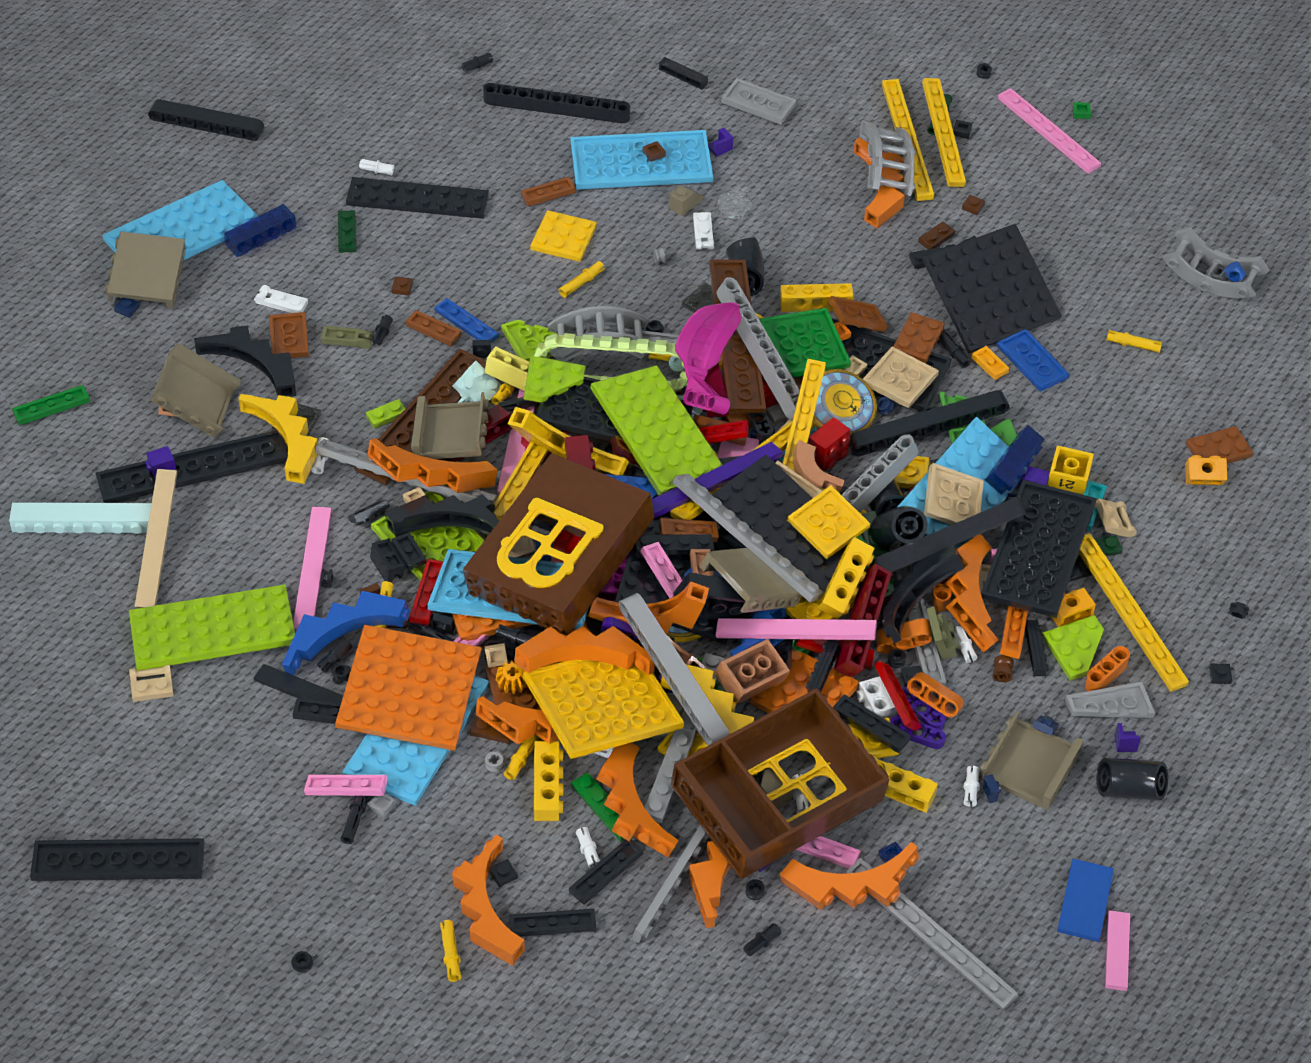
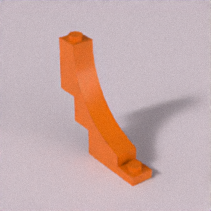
(431, 472)
(968, 604)
(608, 647)
(515, 721)
(707, 882)

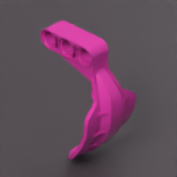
(701, 348)

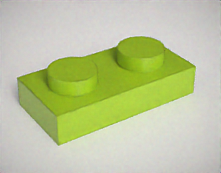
(385, 413)

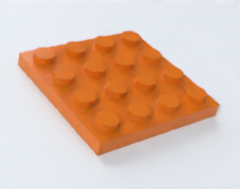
(795, 685)

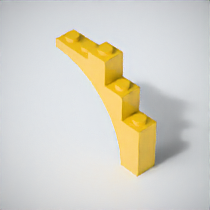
(293, 428)
(543, 434)
(720, 700)

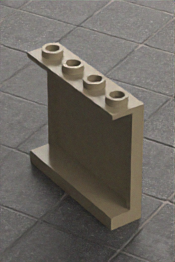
(146, 268)
(194, 390)
(450, 429)
(751, 579)
(1031, 762)

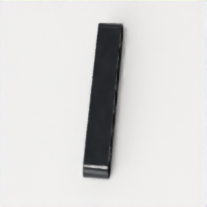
(206, 120)

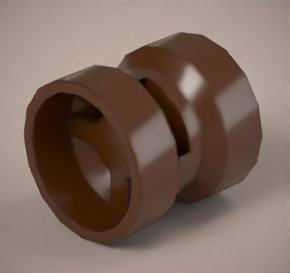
(1002, 670)

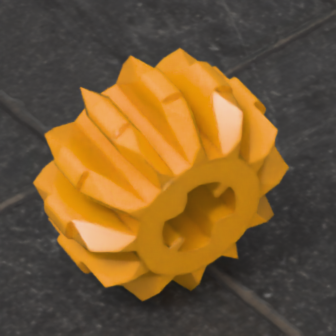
(510, 678)

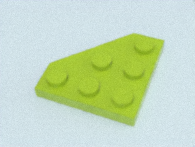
(525, 338)
(551, 377)
(1075, 645)

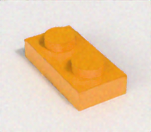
(990, 363)

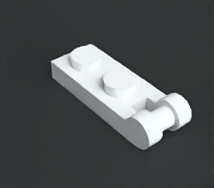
(703, 230)
(280, 300)

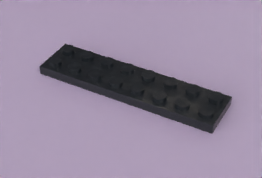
(417, 197)
(117, 859)

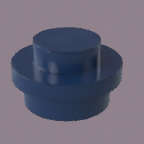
(885, 405)

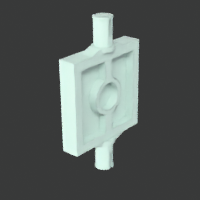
(474, 382)

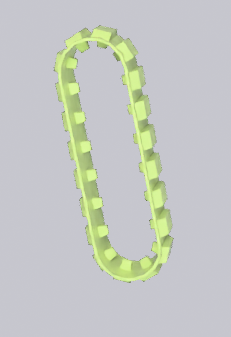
(607, 343)

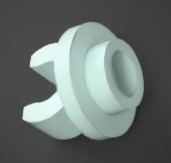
(675, 364)

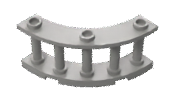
(900, 137)
(1196, 246)
(599, 315)

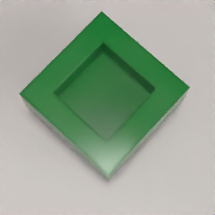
(1081, 110)

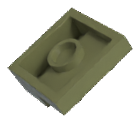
(942, 634)

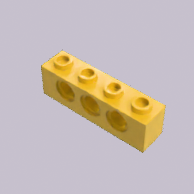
(812, 296)
(830, 601)
(547, 754)
(906, 782)

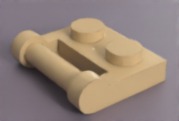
(1112, 522)
(151, 688)

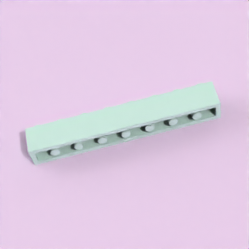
(80, 517)

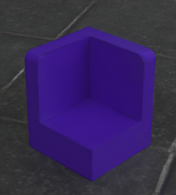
(723, 144)
(1126, 740)

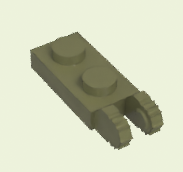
(346, 337)

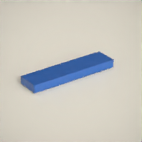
(465, 321)

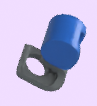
(1233, 272)

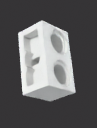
(874, 696)

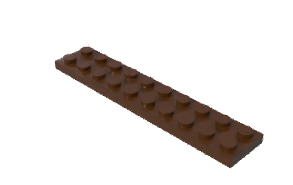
(740, 371)
(437, 391)

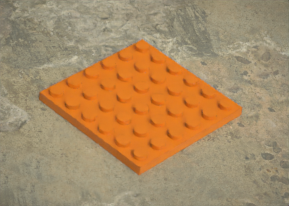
(408, 687)

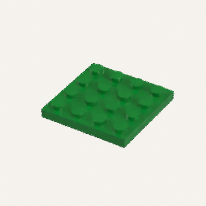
(806, 337)

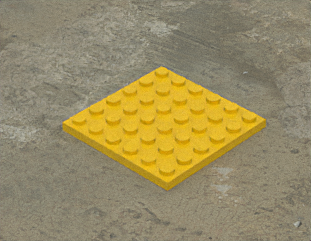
(601, 705)

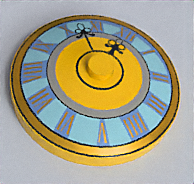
(846, 399)

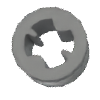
(659, 256)
(494, 767)

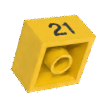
(1070, 469)

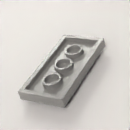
(758, 101)

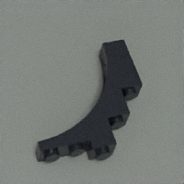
(258, 353)
(424, 513)
(909, 590)

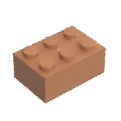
(752, 671)

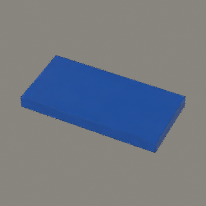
(1033, 360)
(1085, 900)

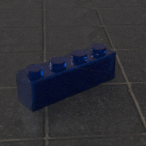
(260, 230)
(1014, 459)

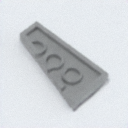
(1116, 701)

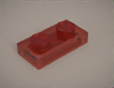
(621, 449)

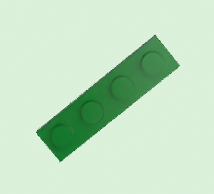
(51, 405)
(595, 798)

